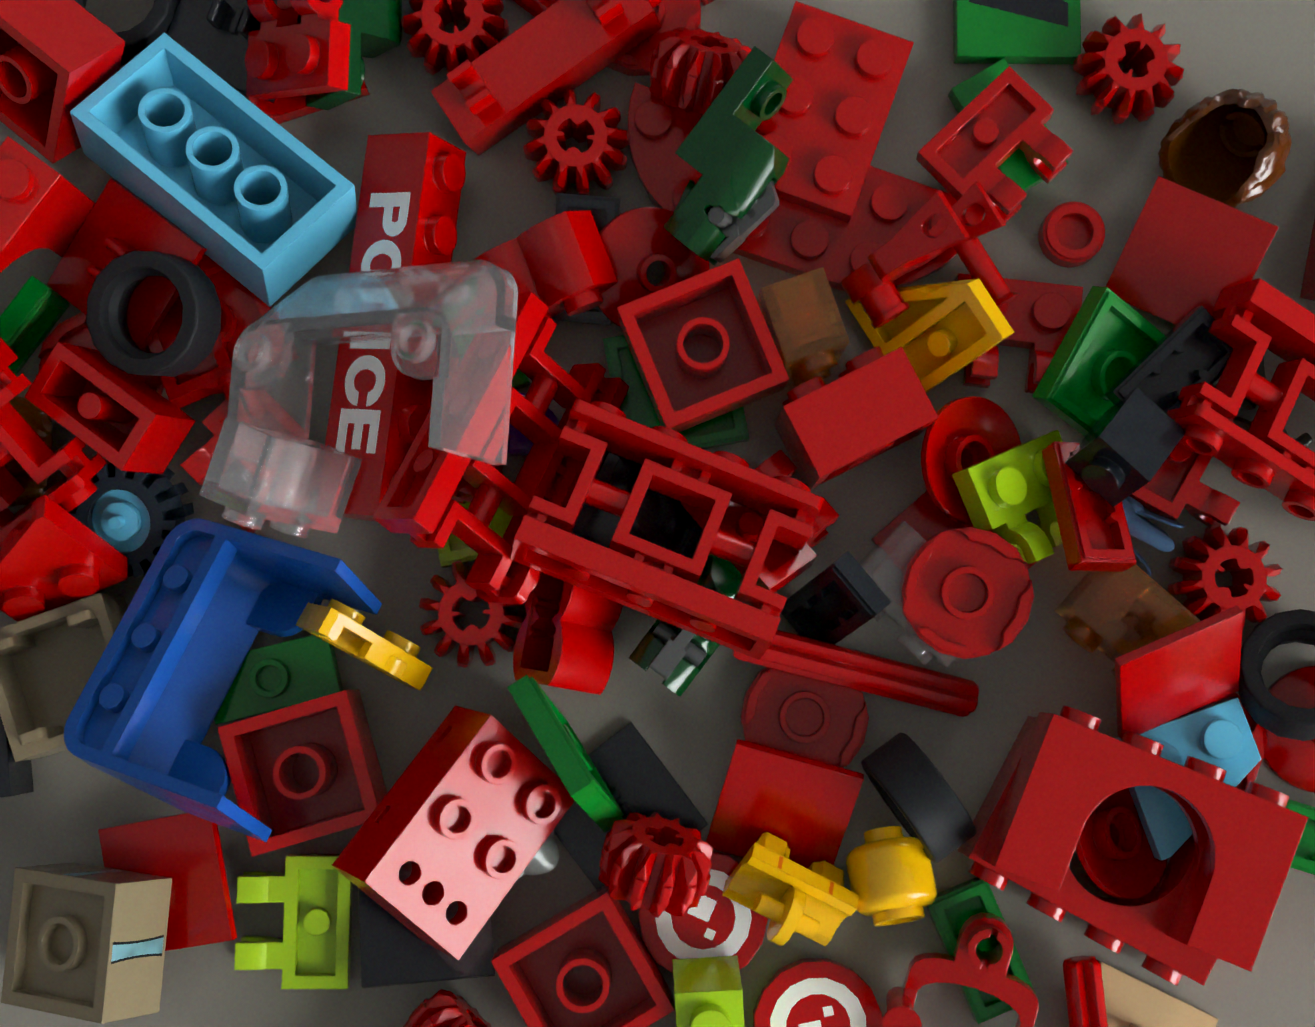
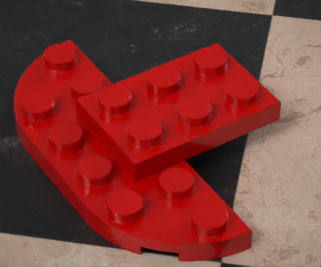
(829, 126)

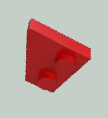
(54, 562)

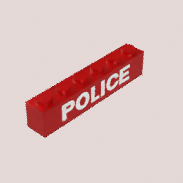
(402, 221)

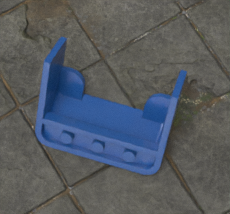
(181, 652)

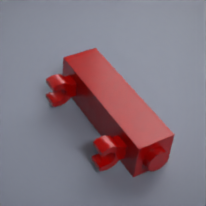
(538, 63)

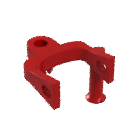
(916, 246)
(968, 968)

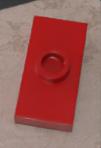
(1090, 528)

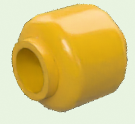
(891, 877)

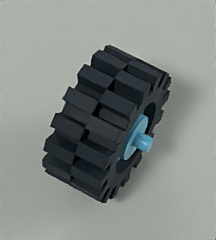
(134, 512)

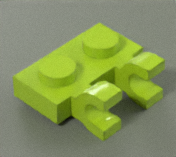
(1007, 488)
(315, 923)

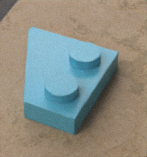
(1211, 734)

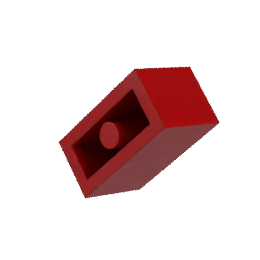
(109, 409)

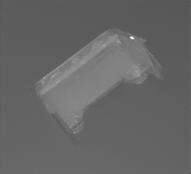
(442, 325)

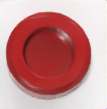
(1071, 234)

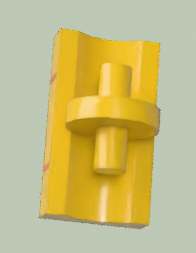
(790, 895)

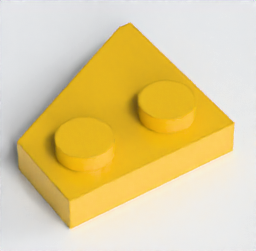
(941, 329)
(344, 630)

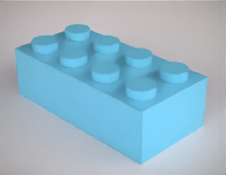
(216, 168)

